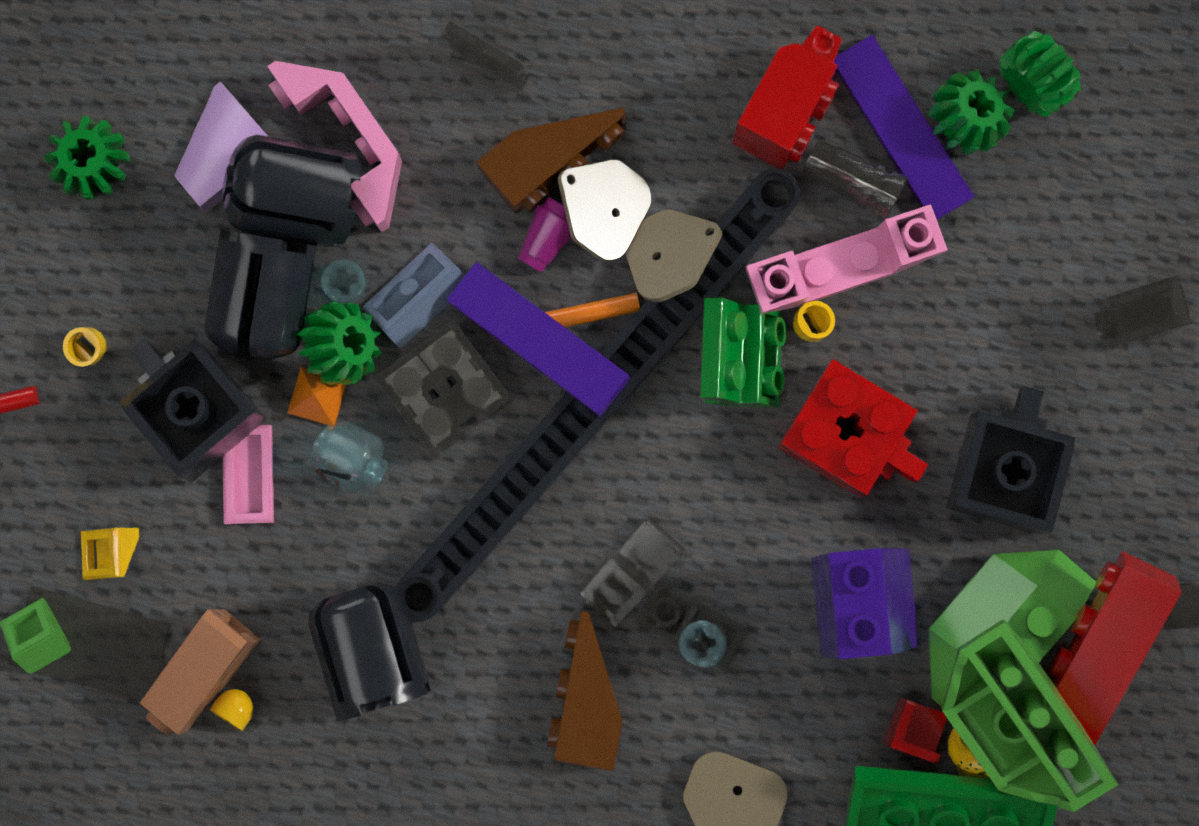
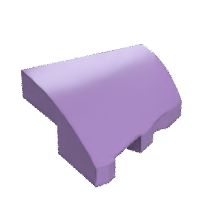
(211, 146)

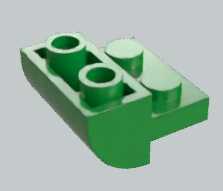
(741, 355)

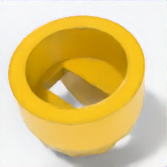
(821, 318)
(80, 354)
(234, 707)

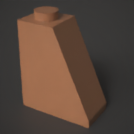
(198, 671)

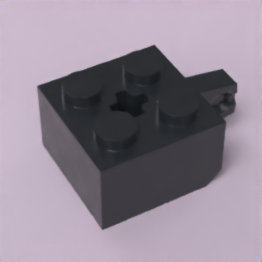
(162, 412)
(1037, 455)

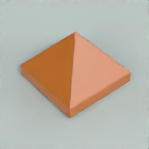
(316, 399)

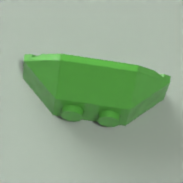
(1029, 590)
(1021, 724)

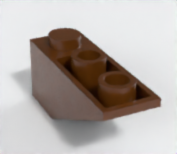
(535, 156)
(590, 714)

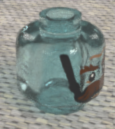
(349, 457)

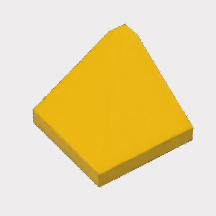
(113, 550)

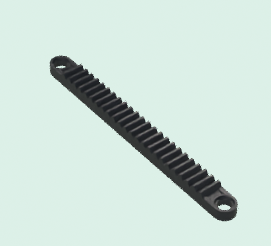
(570, 424)

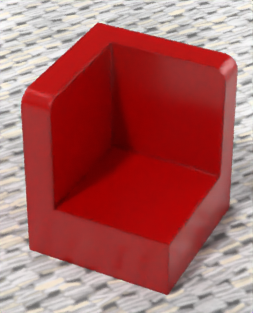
(916, 730)

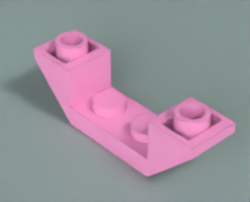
(310, 86)
(848, 263)

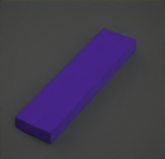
(901, 128)
(538, 339)

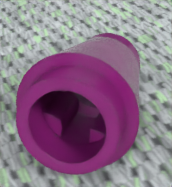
(546, 235)

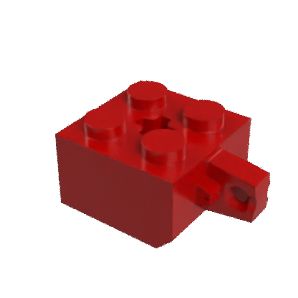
(788, 97)
(880, 427)

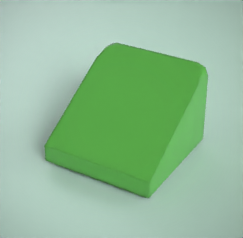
(34, 636)

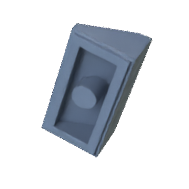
(414, 295)

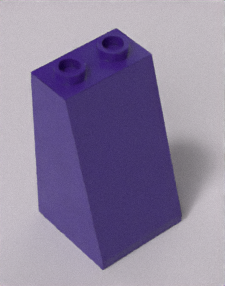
(864, 603)

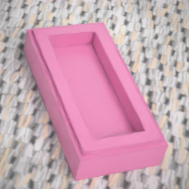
(249, 479)

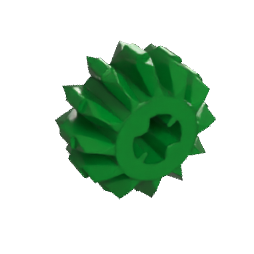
(1040, 73)
(971, 112)
(98, 168)
(339, 343)

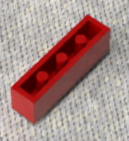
(1112, 639)

